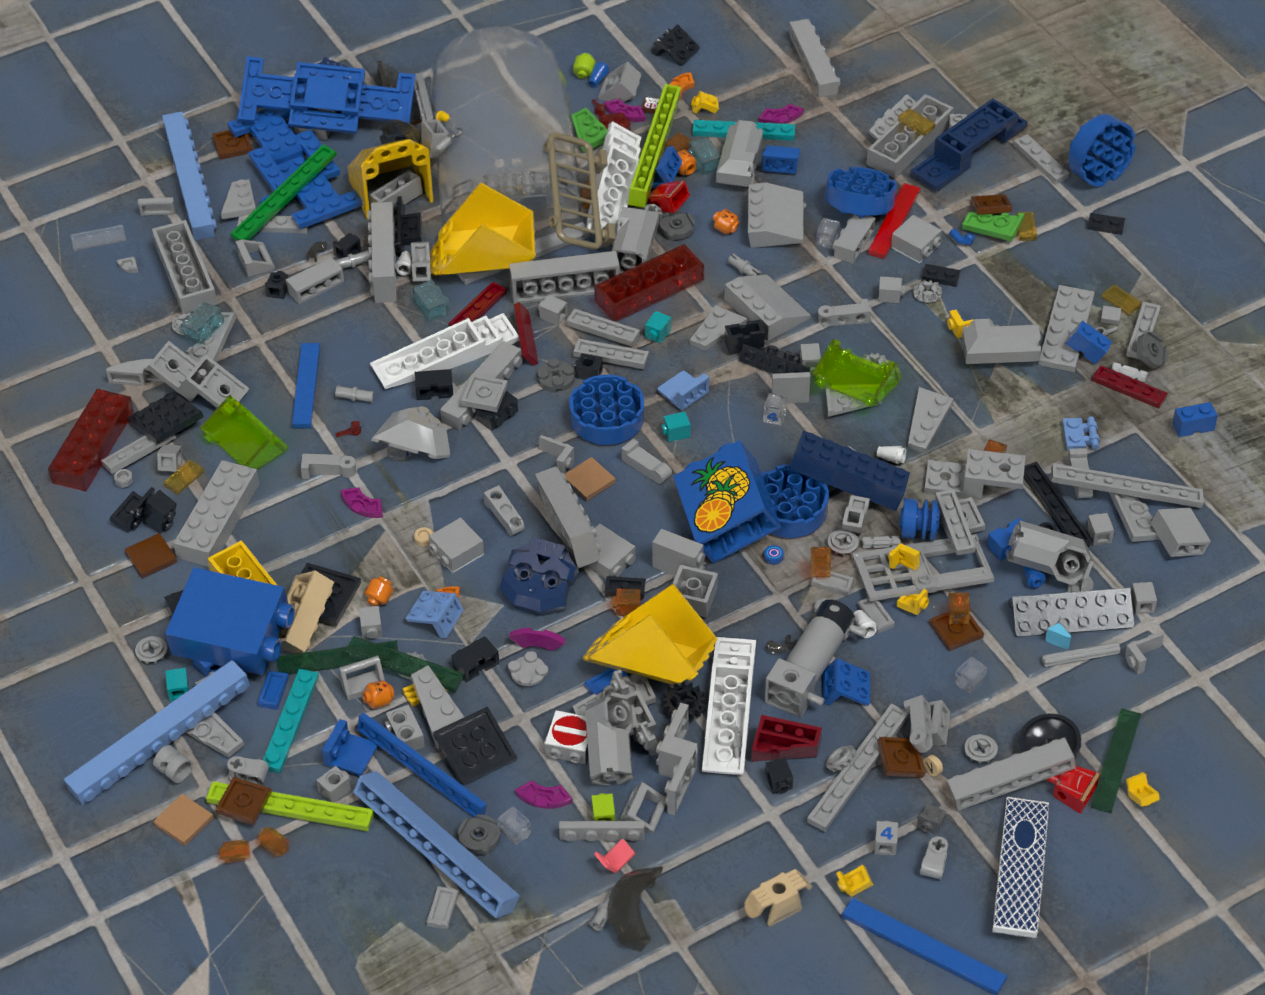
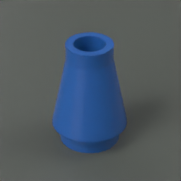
(598, 73)

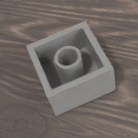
(697, 587)

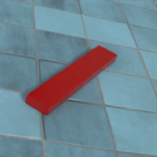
(893, 220)

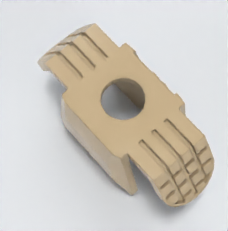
(780, 893)

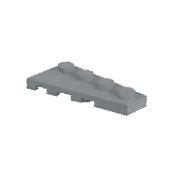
(214, 343)
(927, 418)

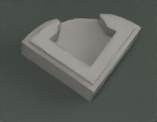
(128, 265)

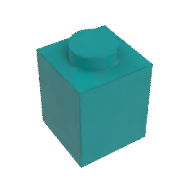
(658, 327)
(676, 427)
(176, 683)

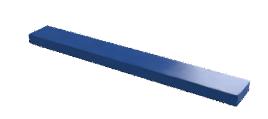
(421, 766)
(924, 946)

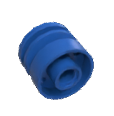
(919, 519)

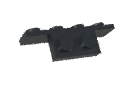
(408, 226)
(772, 359)

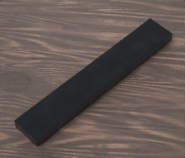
(1054, 503)

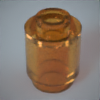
(273, 841)
(234, 851)

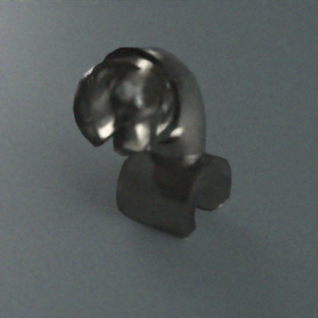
(316, 247)
(777, 648)

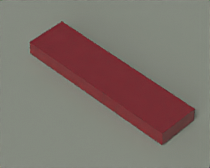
(481, 304)
(525, 334)
(1129, 386)

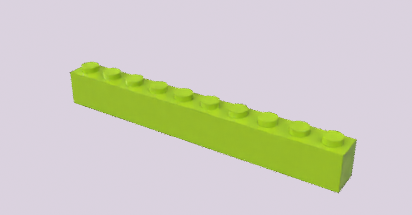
(654, 146)

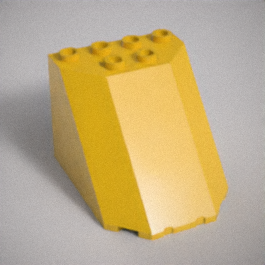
(389, 158)
(484, 235)
(656, 640)

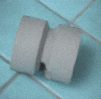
(173, 764)

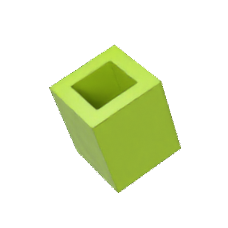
(603, 807)

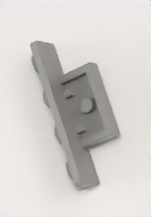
(890, 117)

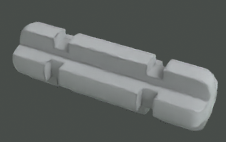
(1130, 371)
(880, 541)
(737, 744)

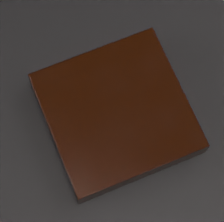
(230, 146)
(991, 204)
(150, 555)
(955, 635)
(900, 757)
(243, 801)

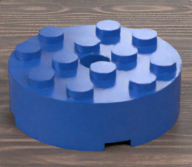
(1102, 149)
(860, 191)
(606, 409)
(797, 500)

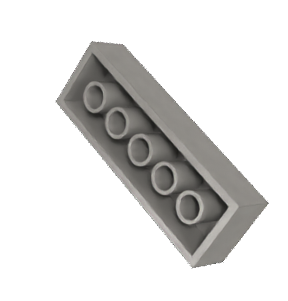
(901, 144)
(382, 252)
(184, 266)
(561, 276)
(216, 513)
(568, 516)

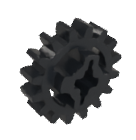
(684, 694)

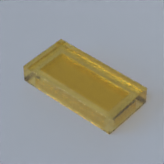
(916, 121)
(1027, 230)
(1121, 299)
(183, 477)

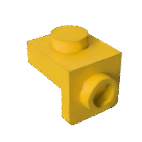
(705, 101)
(956, 323)
(905, 556)
(914, 603)
(1140, 790)
(854, 881)

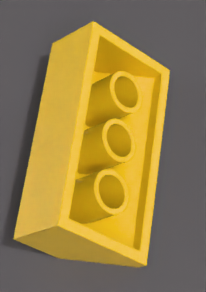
(239, 562)

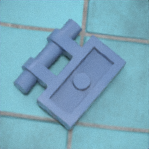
(1074, 433)

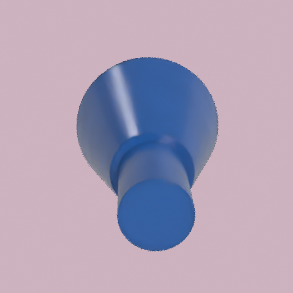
(1034, 577)

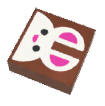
(650, 105)

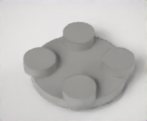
(528, 669)

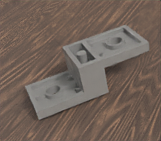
(195, 378)
(980, 470)
(677, 759)

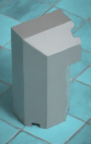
(740, 154)
(635, 236)
(1000, 344)
(1050, 552)
(609, 739)

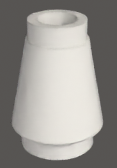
(404, 263)
(892, 453)
(865, 622)

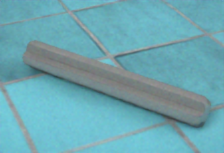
(1081, 654)

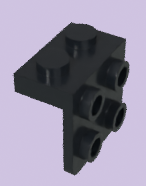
(676, 44)
(131, 510)

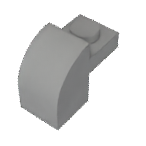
(421, 261)
(855, 514)

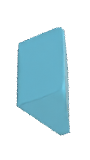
(1058, 636)

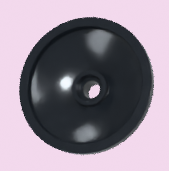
(1047, 728)

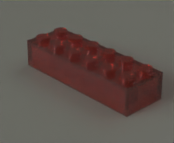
(649, 282)
(91, 440)

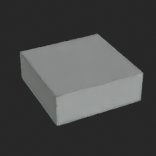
(1111, 315)

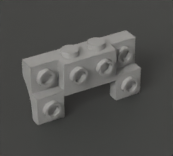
(645, 725)

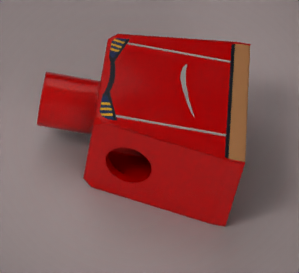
(669, 196)
(1075, 787)

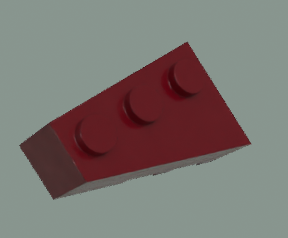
(785, 739)

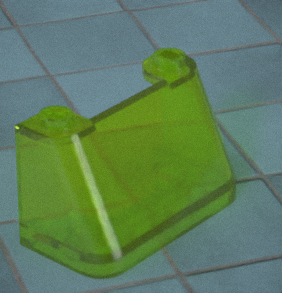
(855, 375)
(242, 435)

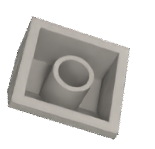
(620, 84)

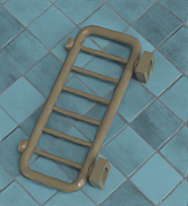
(596, 164)

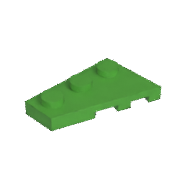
(589, 128)
(998, 226)

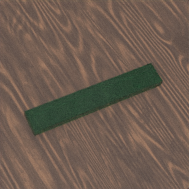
(321, 659)
(402, 662)
(1116, 760)

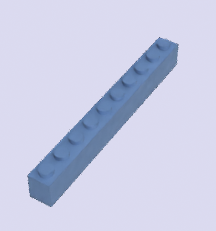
(189, 176)
(157, 732)
(436, 844)

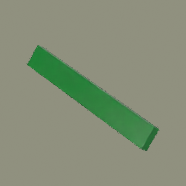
(284, 193)

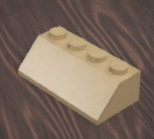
(308, 596)

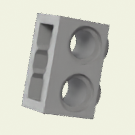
(405, 727)

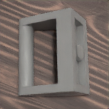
(251, 266)
(355, 686)
(940, 722)
(634, 801)

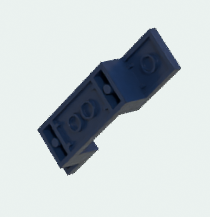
(955, 146)

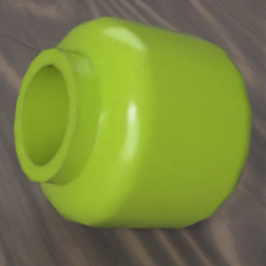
(583, 65)

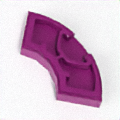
(633, 113)
(781, 116)
(360, 504)
(528, 637)
(543, 796)

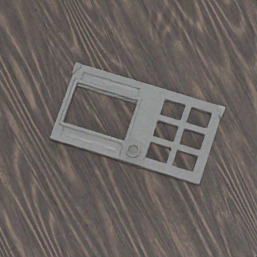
(922, 577)

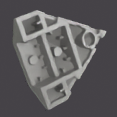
(415, 431)

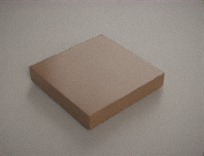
(589, 479)
(183, 820)

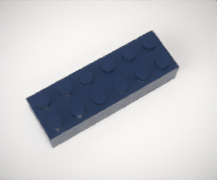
(849, 470)

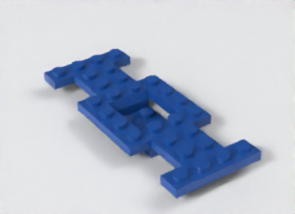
(324, 88)
(283, 154)

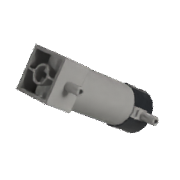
(793, 680)

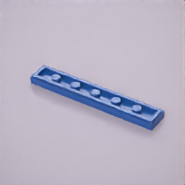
(306, 385)

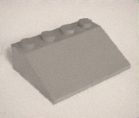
(775, 215)
(764, 300)

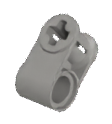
(249, 769)
(935, 858)

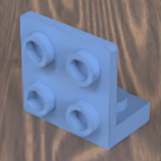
(684, 389)
(438, 609)

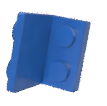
(780, 159)
(667, 167)
(847, 681)
(347, 750)

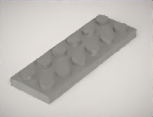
(1069, 310)

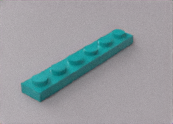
(771, 131)
(290, 720)

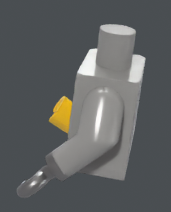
(436, 137)

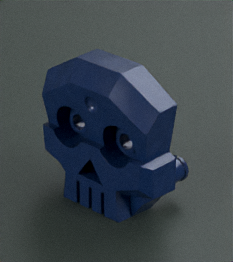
(534, 592)

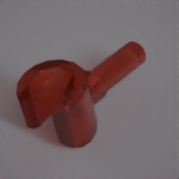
(599, 109)
(355, 429)

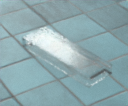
(98, 237)

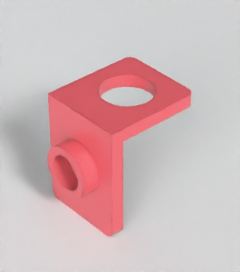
(617, 856)

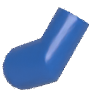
(964, 240)

